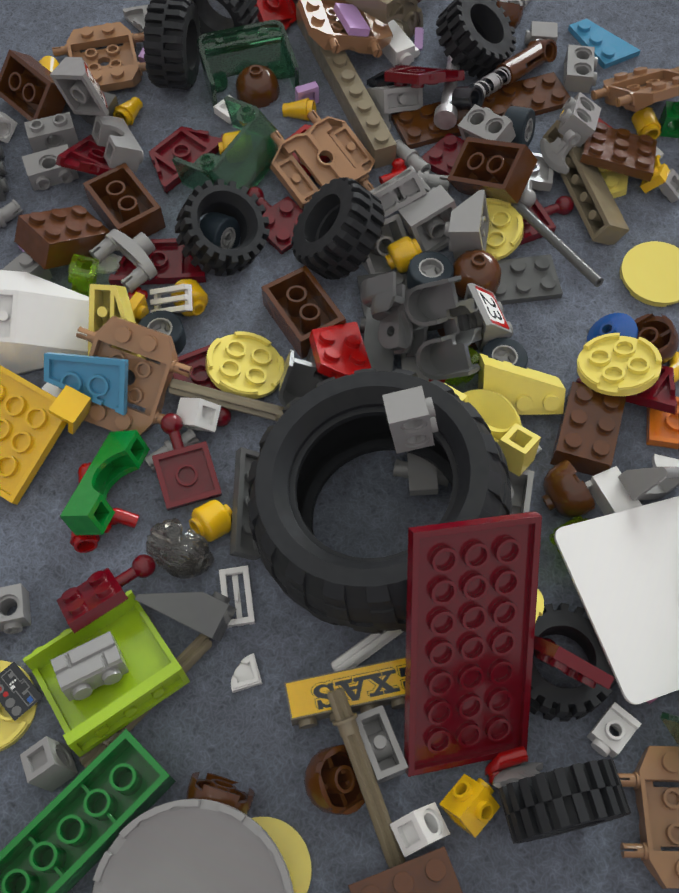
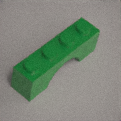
(87, 509)

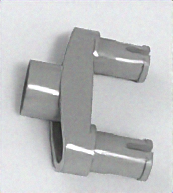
(134, 250)

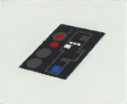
(17, 691)

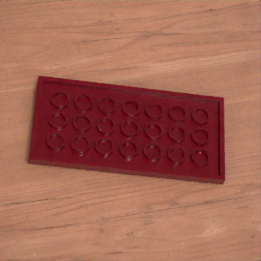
(469, 639)

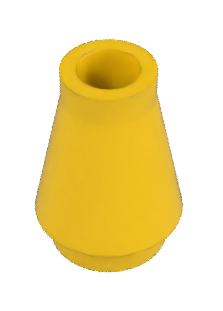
(298, 109)
(128, 110)

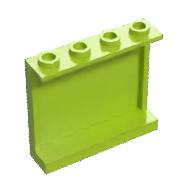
(150, 679)

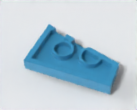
(608, 47)
(97, 377)

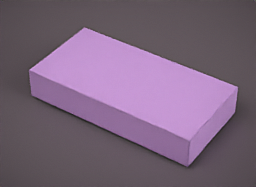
(351, 19)

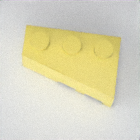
(108, 302)
(525, 389)

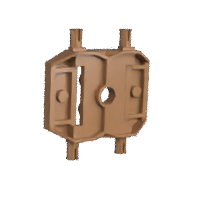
(330, 34)
(123, 67)
(626, 89)
(327, 138)
(150, 378)
(657, 812)

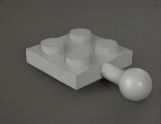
(539, 180)

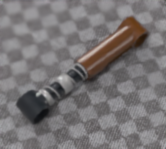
(506, 73)

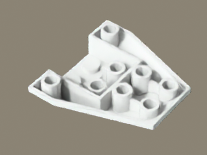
(38, 320)

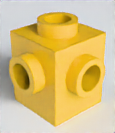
(470, 804)

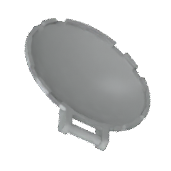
(193, 850)

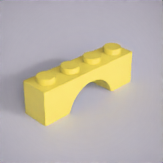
(516, 443)

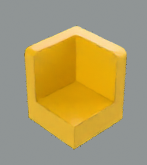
(71, 407)

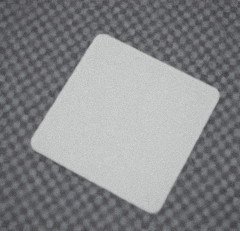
(630, 590)

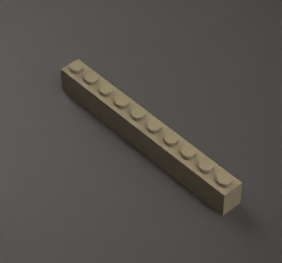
(354, 100)

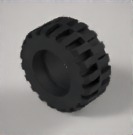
(172, 43)
(338, 228)

